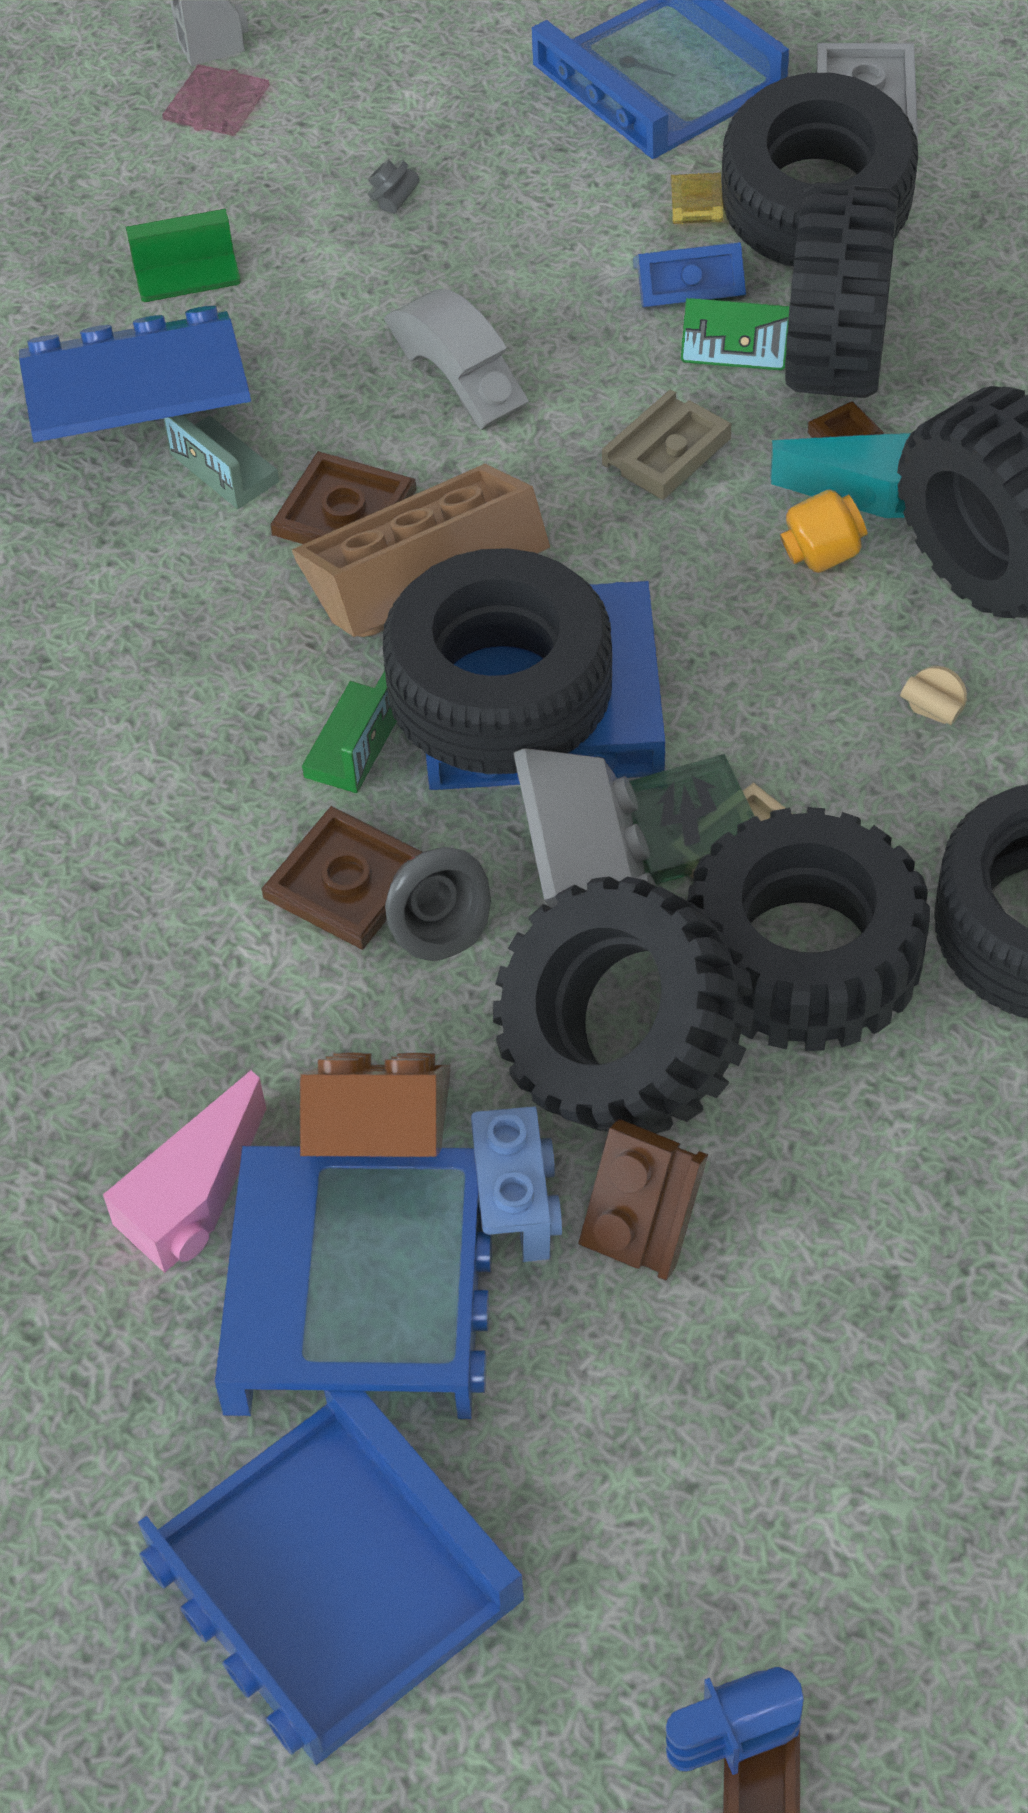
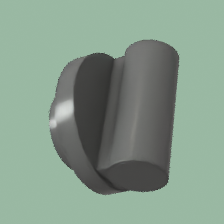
(392, 185)

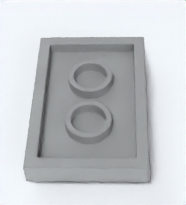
(879, 64)

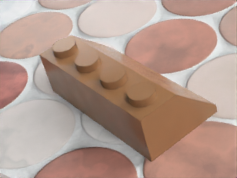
(372, 560)

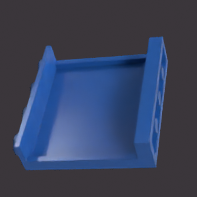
(632, 727)
(333, 1573)

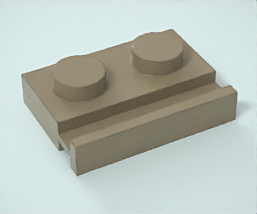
(666, 444)

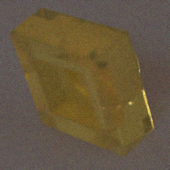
(696, 198)

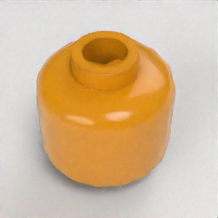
(823, 531)

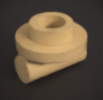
(936, 694)

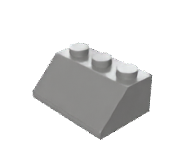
(579, 820)

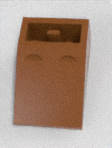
(374, 1108)

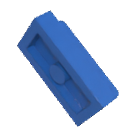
(690, 273)

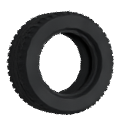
(971, 926)

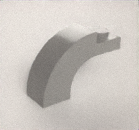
(465, 349)

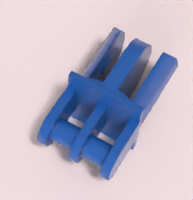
(736, 1720)

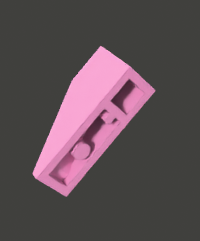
(182, 1187)

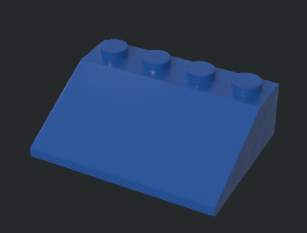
(132, 374)

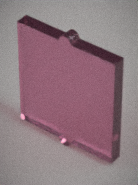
(216, 100)

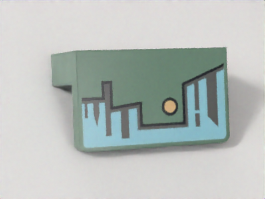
(219, 459)

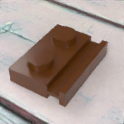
(642, 1199)

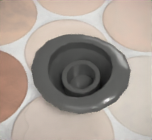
(438, 903)

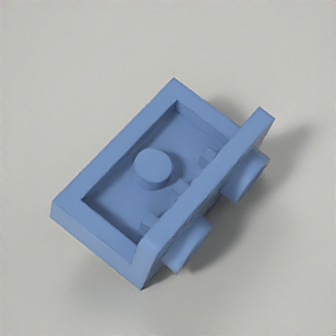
(512, 1176)

